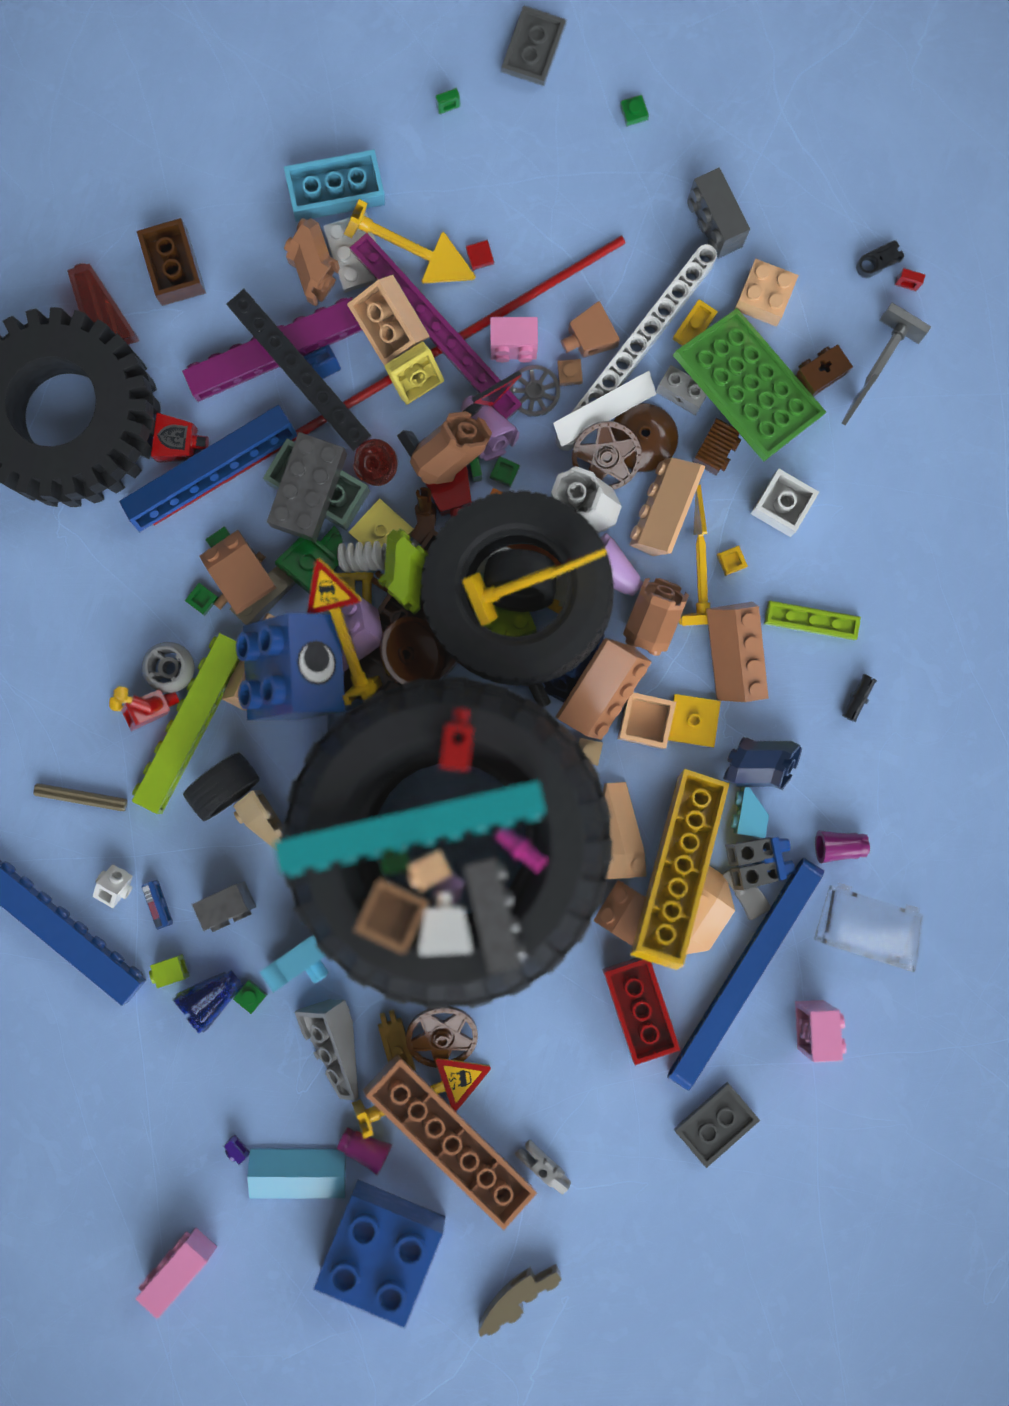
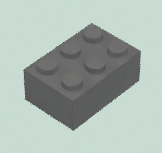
(718, 213)

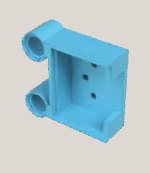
(299, 959)

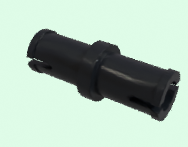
(859, 698)

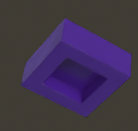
(236, 1150)

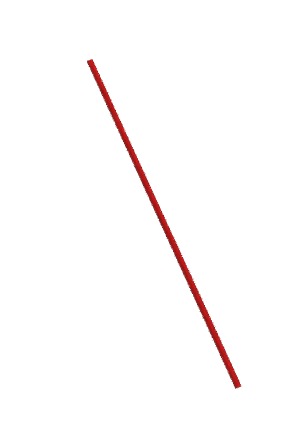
(466, 333)

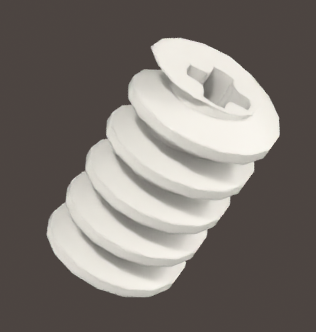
(361, 557)

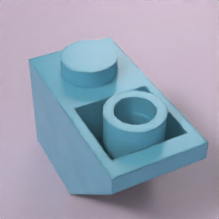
(750, 816)

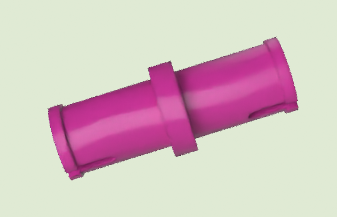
(520, 849)

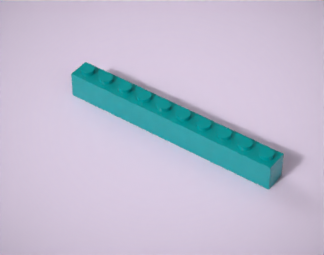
(410, 827)

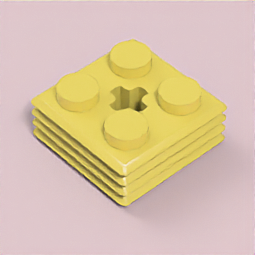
(414, 373)

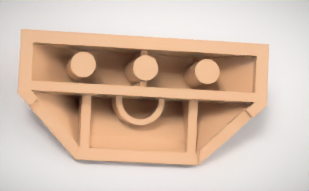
(713, 912)

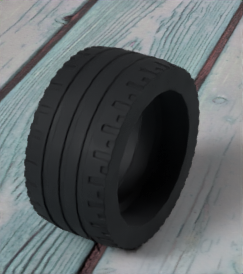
(515, 564)
(221, 786)

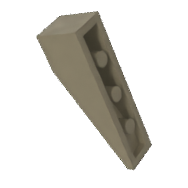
(261, 607)

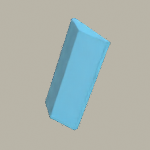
(296, 1173)

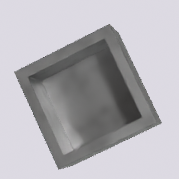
(220, 907)

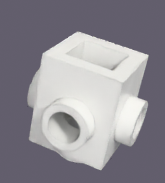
(112, 886)

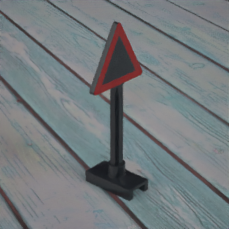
(487, 397)

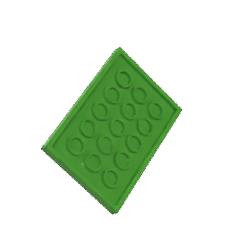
(749, 384)

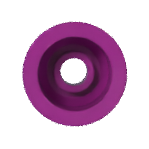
(840, 846)
(366, 1151)

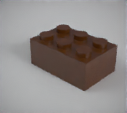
(171, 262)

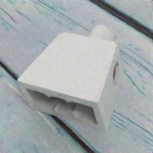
(444, 929)

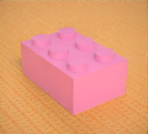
(819, 1031)
(175, 1272)

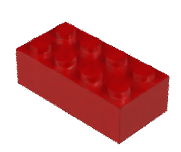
(641, 1010)

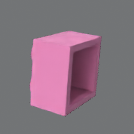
(514, 338)

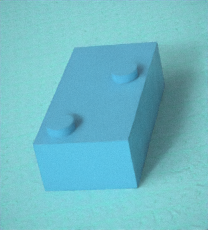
(334, 185)

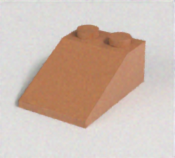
(237, 572)
(621, 912)

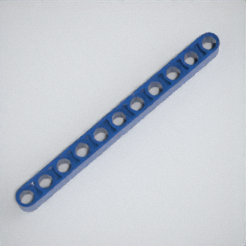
(745, 974)

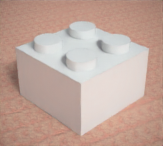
(784, 502)

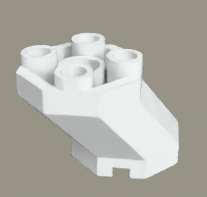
(588, 496)

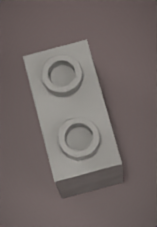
(681, 390)

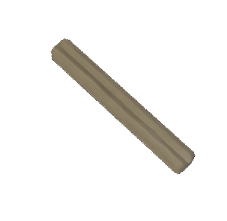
(80, 797)

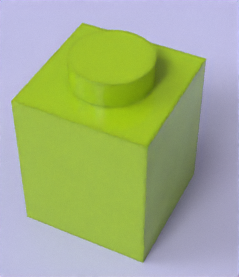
(168, 971)

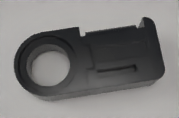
(881, 258)

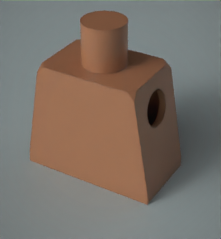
(591, 332)

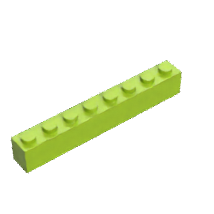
(188, 726)

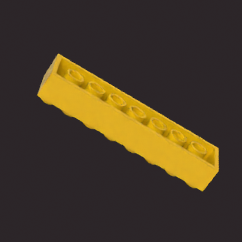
(680, 870)

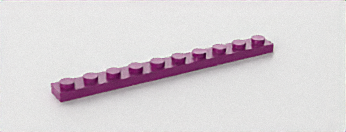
(437, 327)

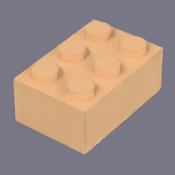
(388, 319)

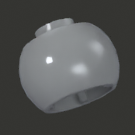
(183, 662)

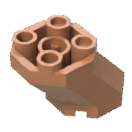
(312, 260)
(450, 448)
(655, 616)

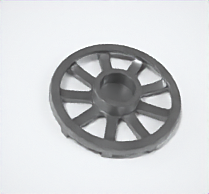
(535, 390)

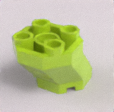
(403, 570)

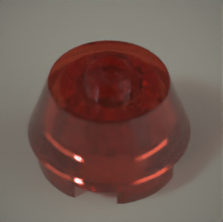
(375, 462)

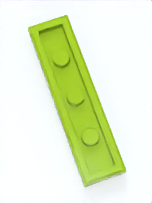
(812, 620)

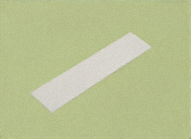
(605, 407)

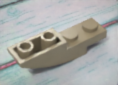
(508, 1304)

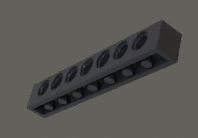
(298, 369)

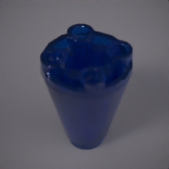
(207, 999)

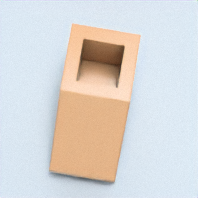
(428, 870)

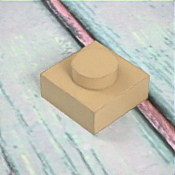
(591, 749)

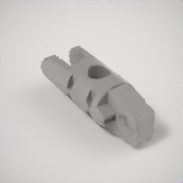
(544, 1167)

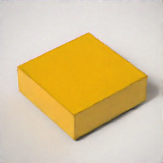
(732, 560)

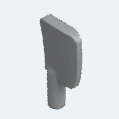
(751, 899)

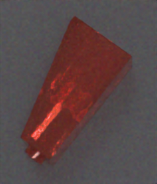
(97, 302)

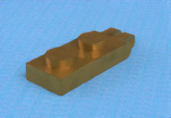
(394, 1038)

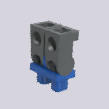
(768, 862)

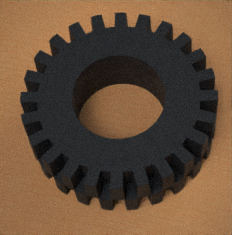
(120, 417)

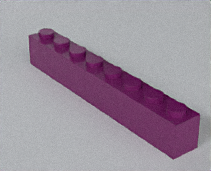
(251, 359)

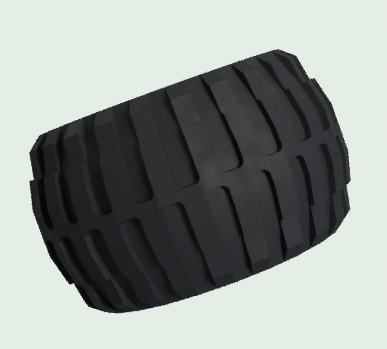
(516, 743)

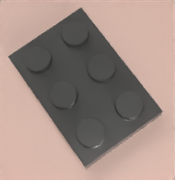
(533, 45)
(716, 1125)

